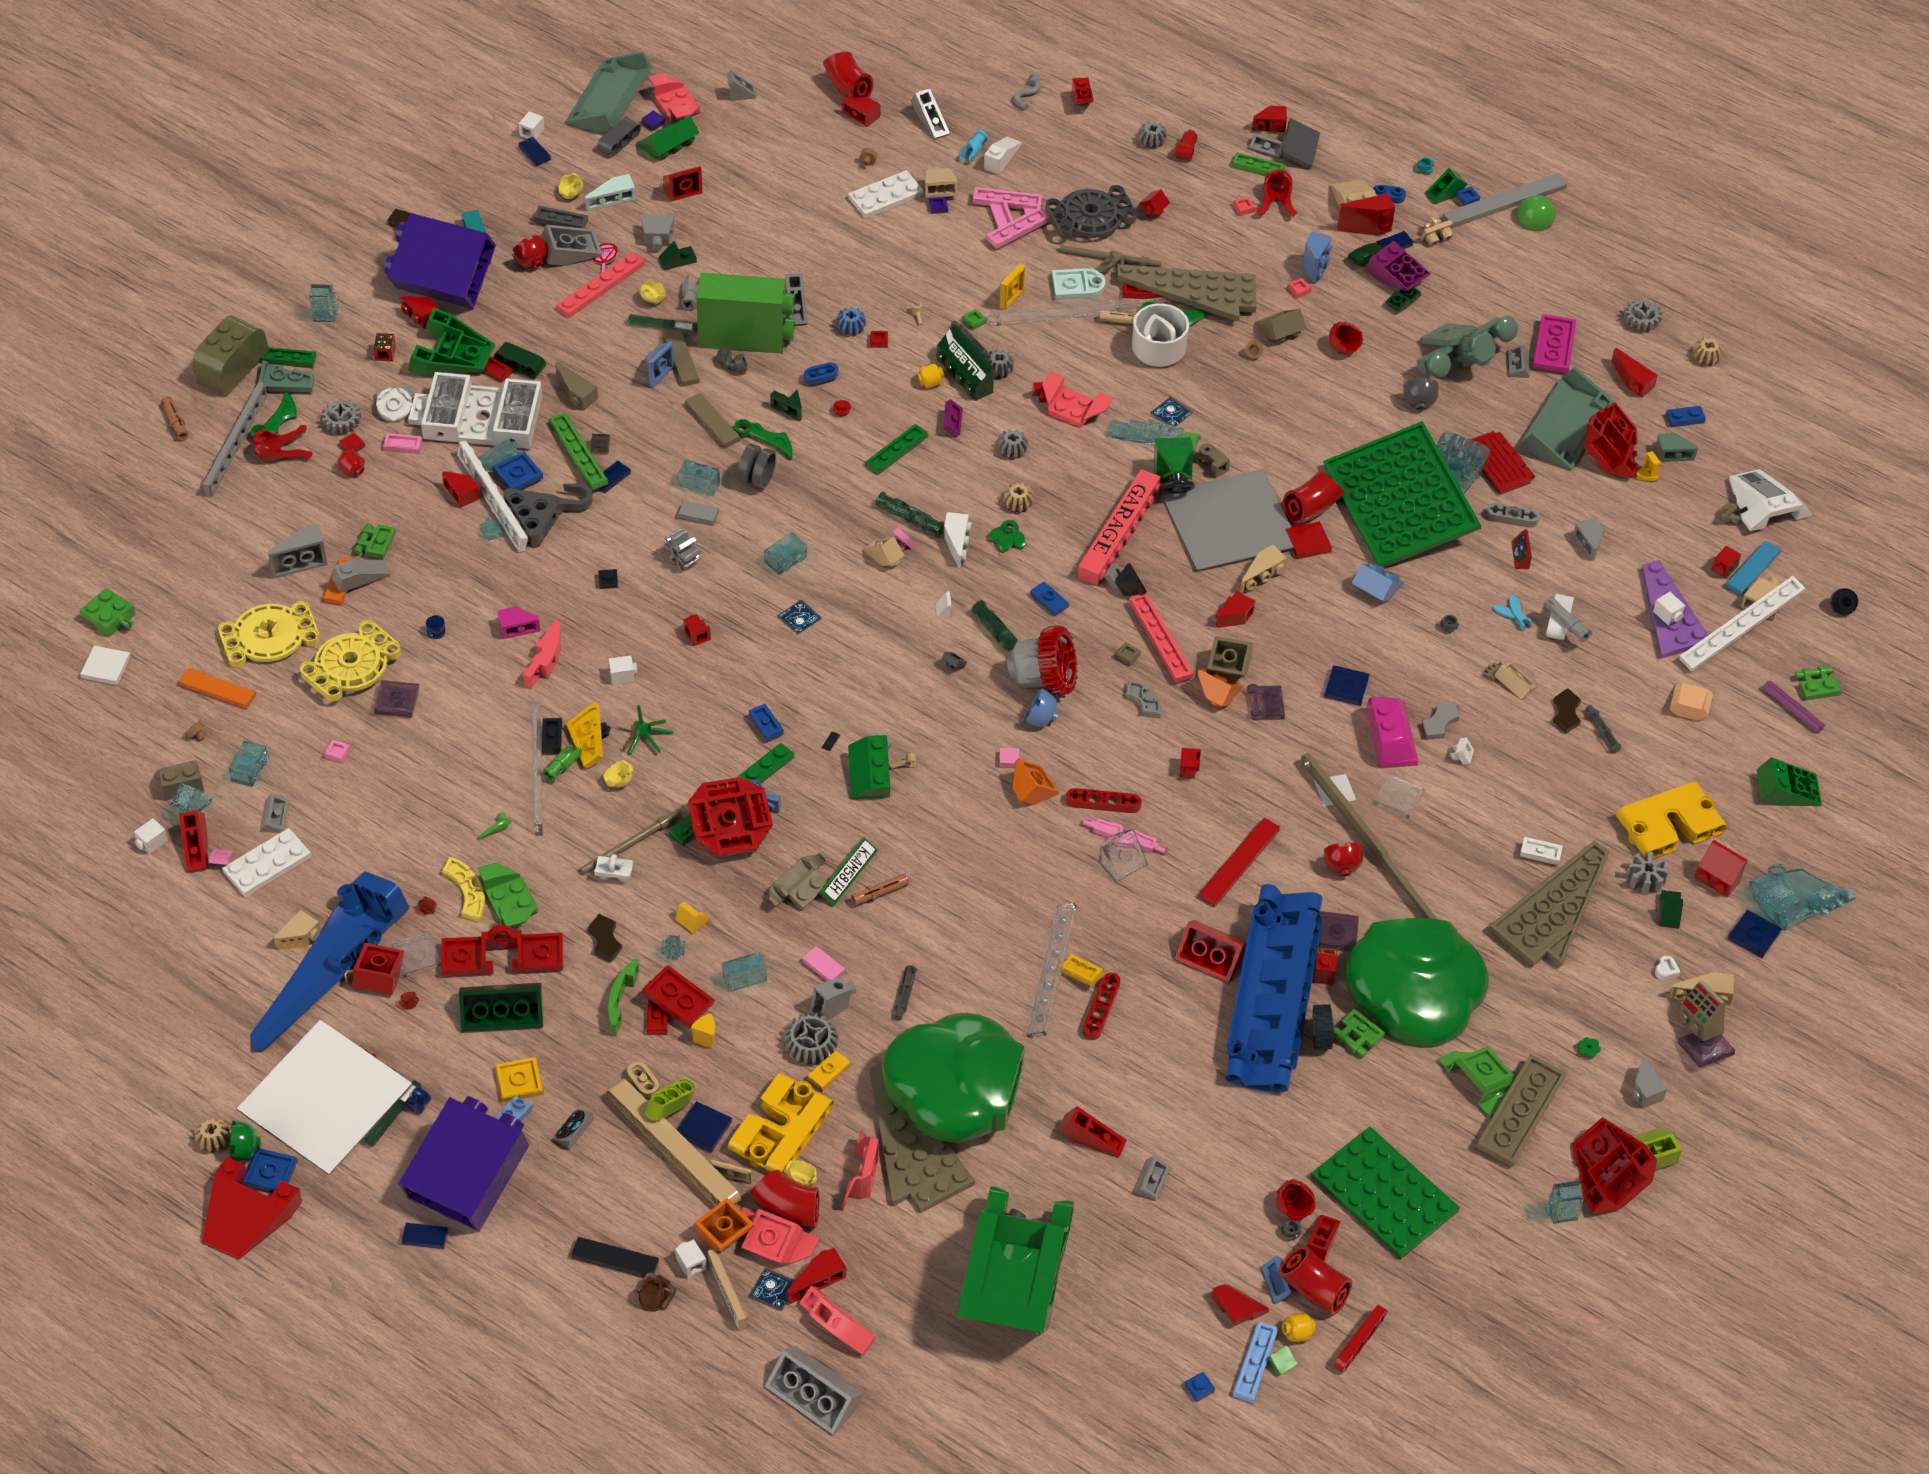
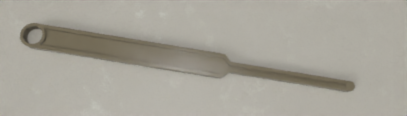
(1362, 830)

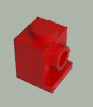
(696, 630)
(1189, 762)

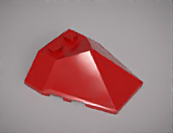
(1611, 441)
(1612, 1166)

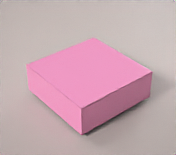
(337, 751)
(1008, 757)
(221, 856)

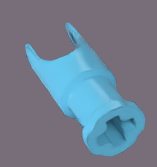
(974, 145)

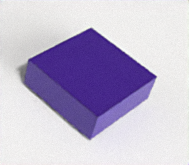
(653, 120)
(938, 205)

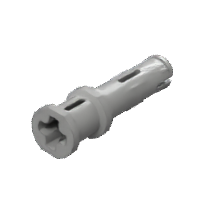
(1573, 624)

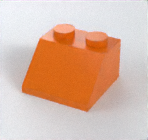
(722, 1225)

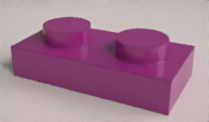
(952, 418)

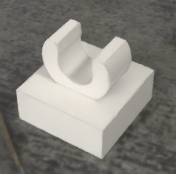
(1463, 751)

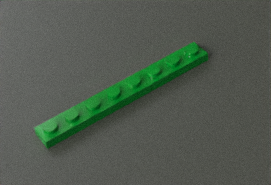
(759, 771)

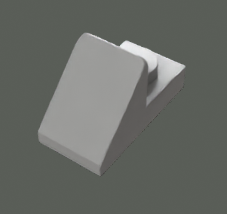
(739, 87)

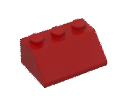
(1210, 950)

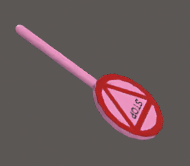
(609, 253)

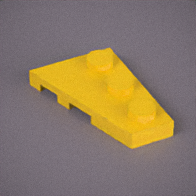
(586, 734)

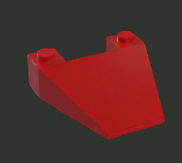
(242, 1216)

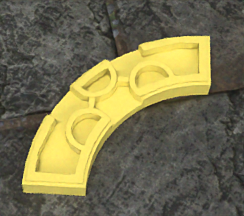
(470, 886)

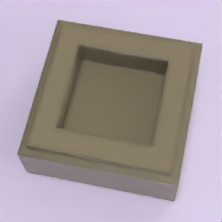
(1127, 654)

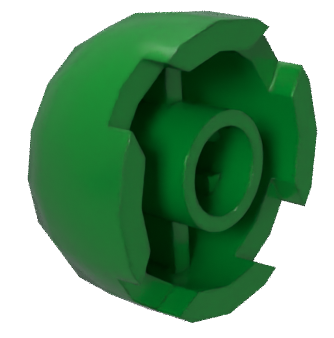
(243, 1141)

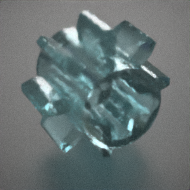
(673, 947)

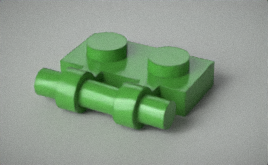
(379, 543)
(1818, 688)
(1362, 1029)

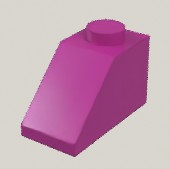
(517, 622)

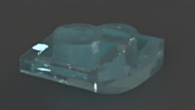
(498, 454)

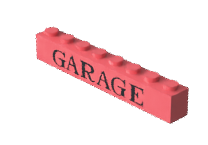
(1119, 527)

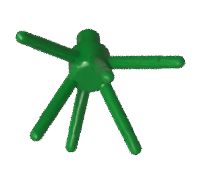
(643, 728)

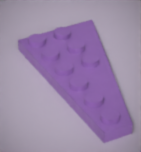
(1679, 635)

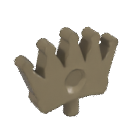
(1490, 672)

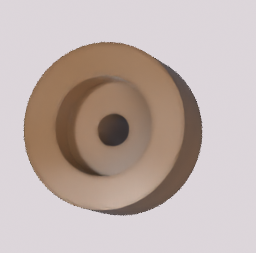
(868, 156)
(1254, 353)
(196, 730)

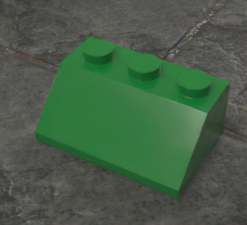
(669, 137)
(869, 767)

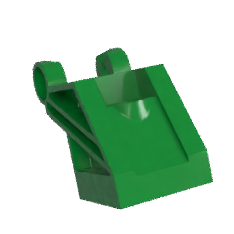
(1014, 1265)

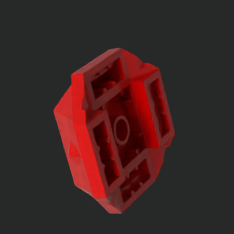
(731, 798)

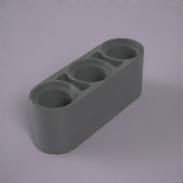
(619, 136)

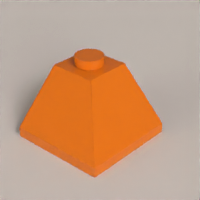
(1218, 687)
(1032, 783)

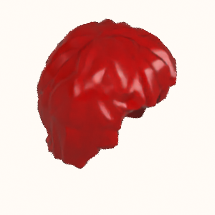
(1345, 337)
(1295, 1199)

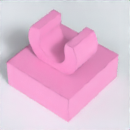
(904, 539)

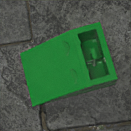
(1788, 784)

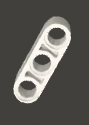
(1556, 628)

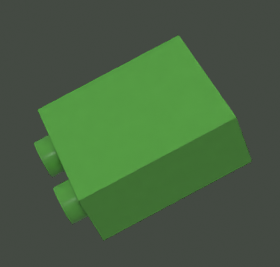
(744, 313)

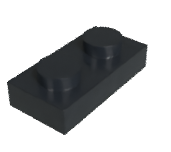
(551, 735)

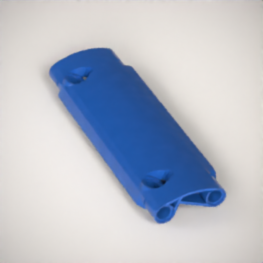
(1274, 989)

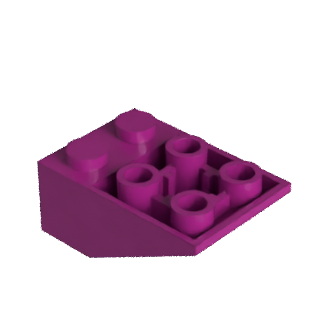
(1396, 267)

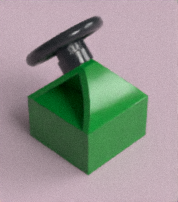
(1174, 463)

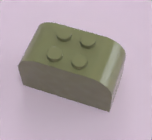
(228, 354)

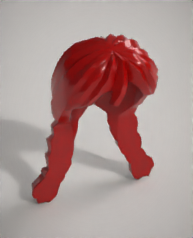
(1279, 186)
(268, 445)

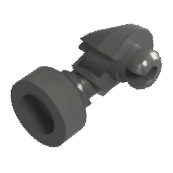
(739, 362)

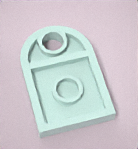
(1077, 283)

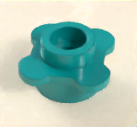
(1425, 165)

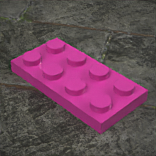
(1554, 343)

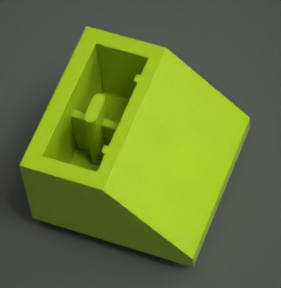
(1663, 1146)

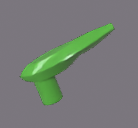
(498, 826)

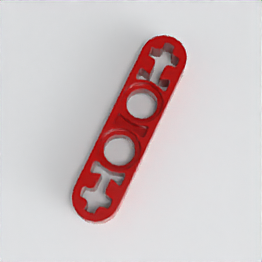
(1104, 797)
(1099, 1005)
(1360, 1338)

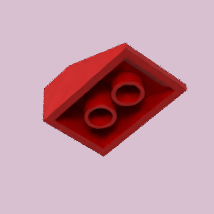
(1367, 215)

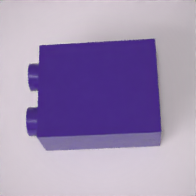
(440, 260)
(465, 1162)

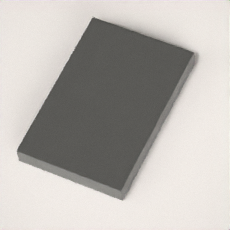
(1300, 143)

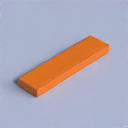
(217, 688)

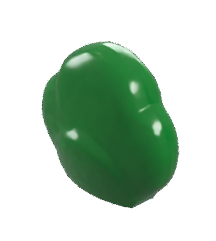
(1417, 979)
(954, 1076)

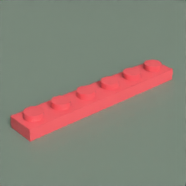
(600, 284)
(1161, 637)

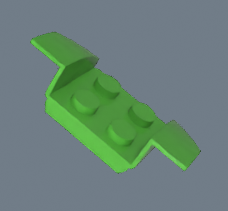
(507, 894)
(1485, 1072)

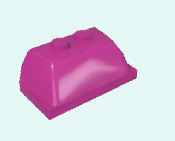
(1391, 732)

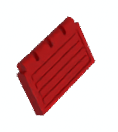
(1504, 466)

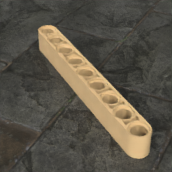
(672, 1144)

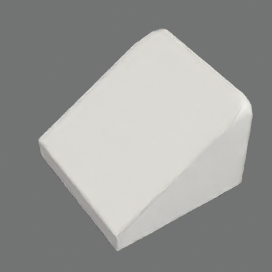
(943, 606)

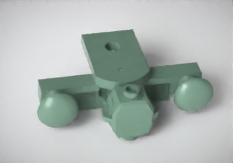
(1471, 344)

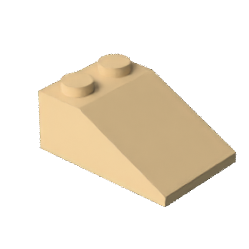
(1351, 191)

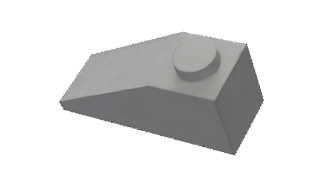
(929, 113)
(795, 286)
(358, 573)

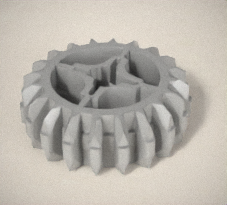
(814, 1031)

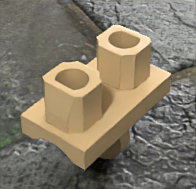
(1434, 228)

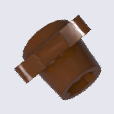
(651, 1292)

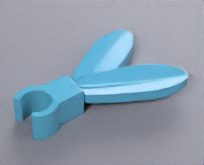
(1513, 613)

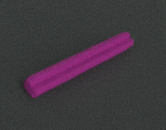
(1794, 706)

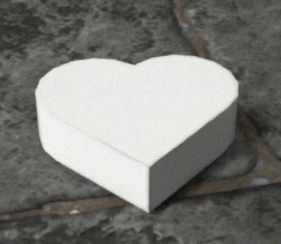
(1667, 968)

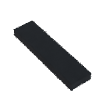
(614, 1257)

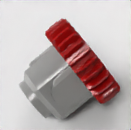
(1045, 661)

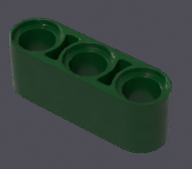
(520, 360)

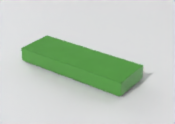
(1255, 164)

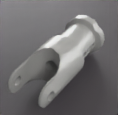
(689, 293)

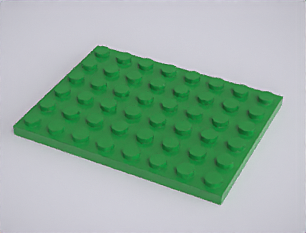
(1402, 495)

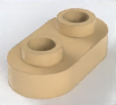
(644, 1081)

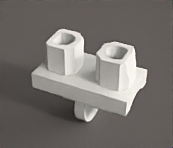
(614, 868)

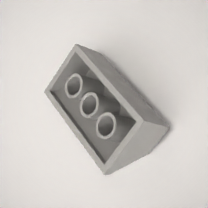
(813, 1389)

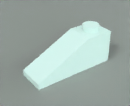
(614, 191)

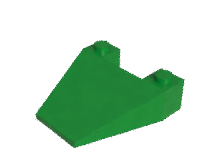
(457, 351)

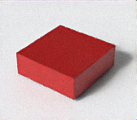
(879, 339)
(352, 442)

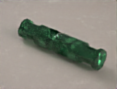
(901, 509)
(994, 625)

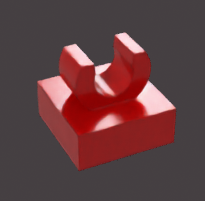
(1037, 390)

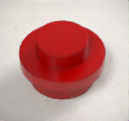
(841, 407)

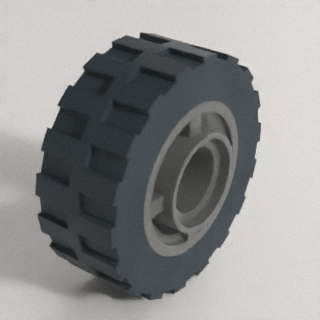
(1322, 1027)

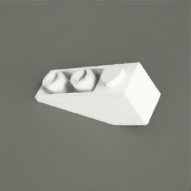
(956, 536)

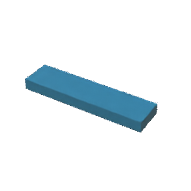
(1753, 568)

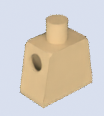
(940, 183)
(1758, 590)

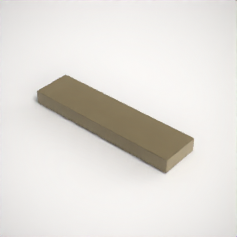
(682, 359)
(712, 420)

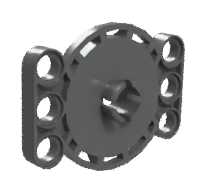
(1102, 213)

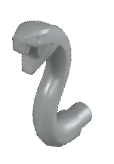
(1035, 81)

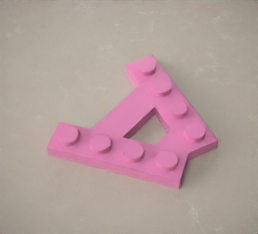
(1000, 202)

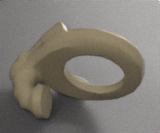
(1111, 261)
(1727, 515)

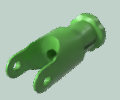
(561, 762)

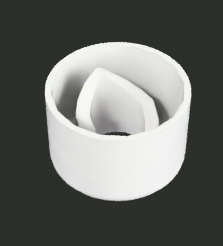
(1160, 323)

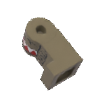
(1213, 459)

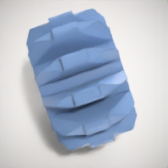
(851, 321)

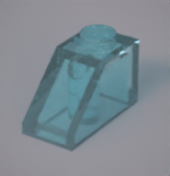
(190, 799)

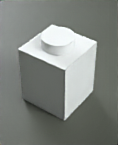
(531, 125)
(1669, 608)
(622, 670)
(150, 836)
(690, 1258)

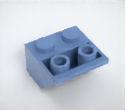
(1316, 255)
(1377, 581)

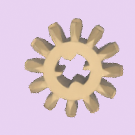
(1708, 351)
(1018, 497)
(212, 1134)

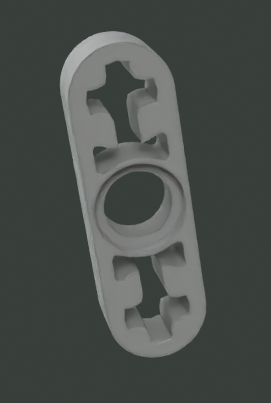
(1525, 512)

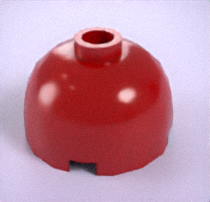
(530, 252)
(1343, 859)

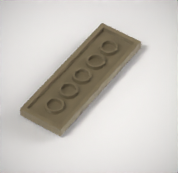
(1521, 1110)

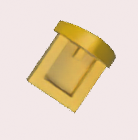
(1650, 469)
(690, 917)
(704, 1031)

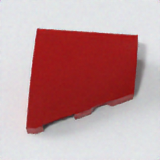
(1237, 1304)

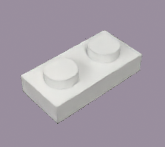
(1541, 851)

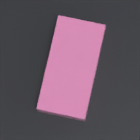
(402, 443)
(823, 964)

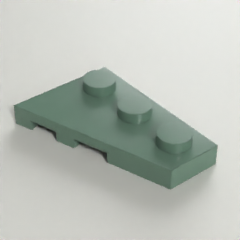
(285, 380)

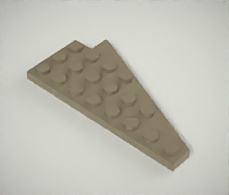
(1207, 290)
(1552, 912)
(914, 1162)

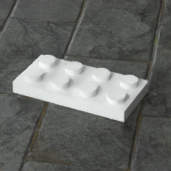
(885, 194)
(266, 862)

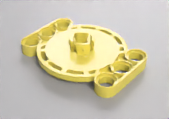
(253, 635)
(362, 656)

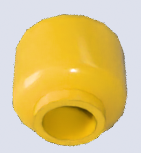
(930, 375)
(1298, 1327)

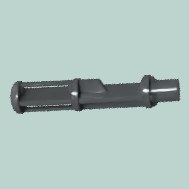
(981, 349)
(1604, 730)
(905, 991)

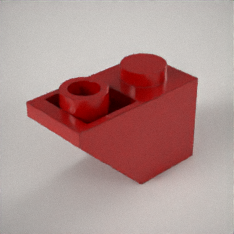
(1081, 91)
(1271, 119)
(418, 309)
(1235, 611)

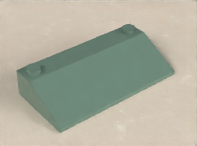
(610, 92)
(1562, 423)

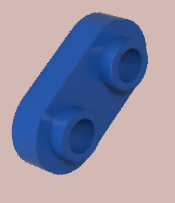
(1396, 194)
(821, 373)

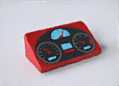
(1522, 550)

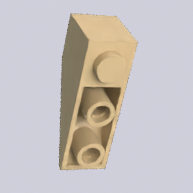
(1265, 566)
(1720, 983)

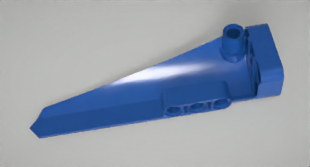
(361, 917)

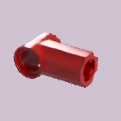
(1186, 147)

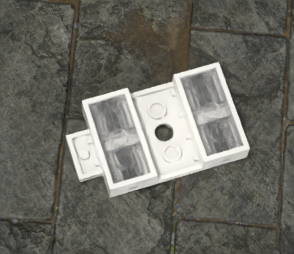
(454, 404)

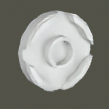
(394, 404)

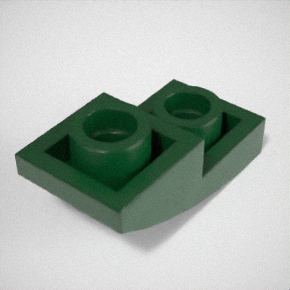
(1364, 253)
(1403, 299)

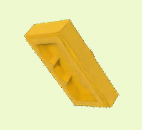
(1082, 970)
(829, 1070)

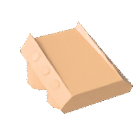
(1691, 701)

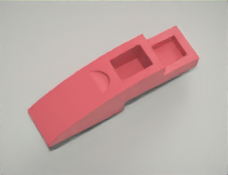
(546, 658)
(837, 1321)

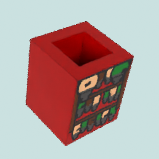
(384, 347)
(1726, 562)

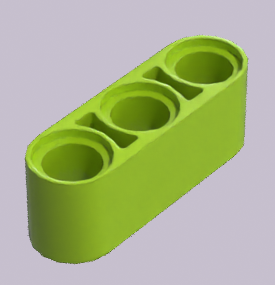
(670, 1099)

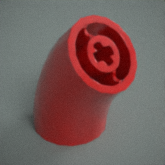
(848, 76)
(1311, 498)
(787, 1199)
(1316, 1280)

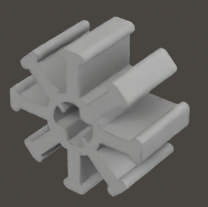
(682, 548)
(1647, 873)

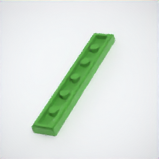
(578, 451)

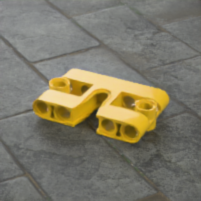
(1686, 806)
(778, 1143)

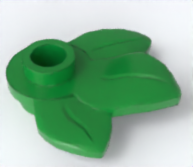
(1007, 538)

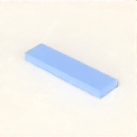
(1255, 1362)

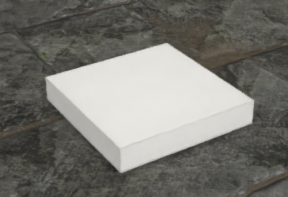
(105, 665)

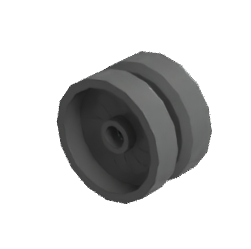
(756, 466)

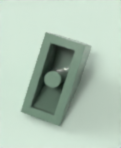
(1675, 448)

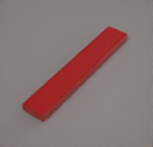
(1239, 862)

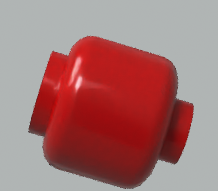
(351, 463)

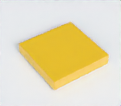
(1012, 286)
(519, 1079)

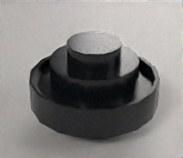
(1844, 601)

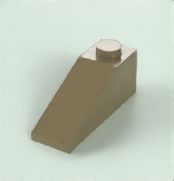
(578, 389)

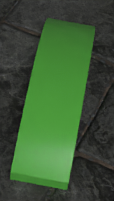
(626, 978)

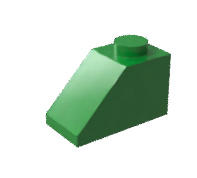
(1446, 186)

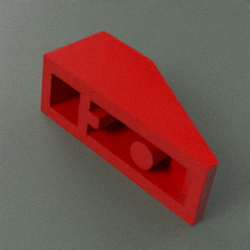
(1634, 374)
(194, 840)
(1091, 1132)
(1323, 1236)
(821, 1272)

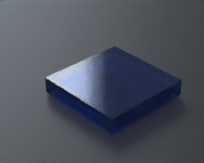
(1347, 685)
(1754, 934)
(704, 1126)

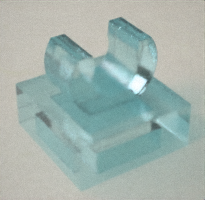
(491, 529)

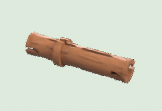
(176, 421)
(898, 882)

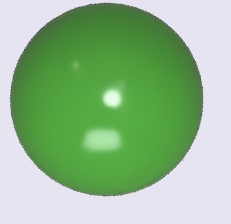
(1536, 213)

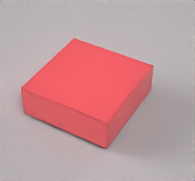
(1244, 206)
(1299, 288)

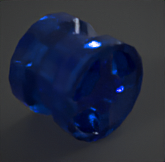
(435, 627)
(418, 1100)

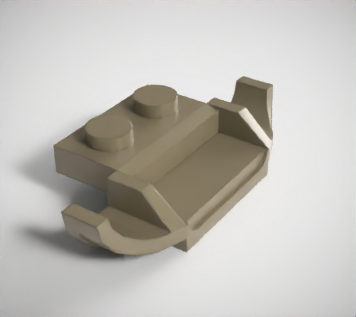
(800, 882)

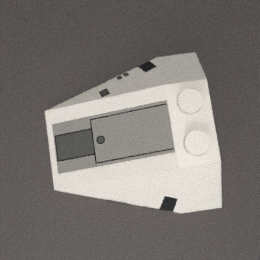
(1764, 497)

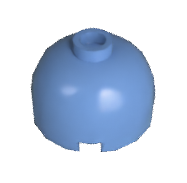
(1042, 709)

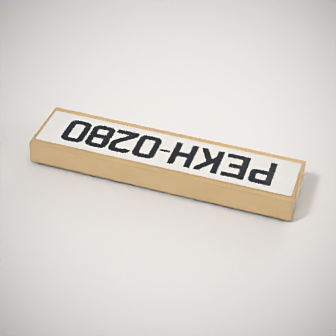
(727, 1289)

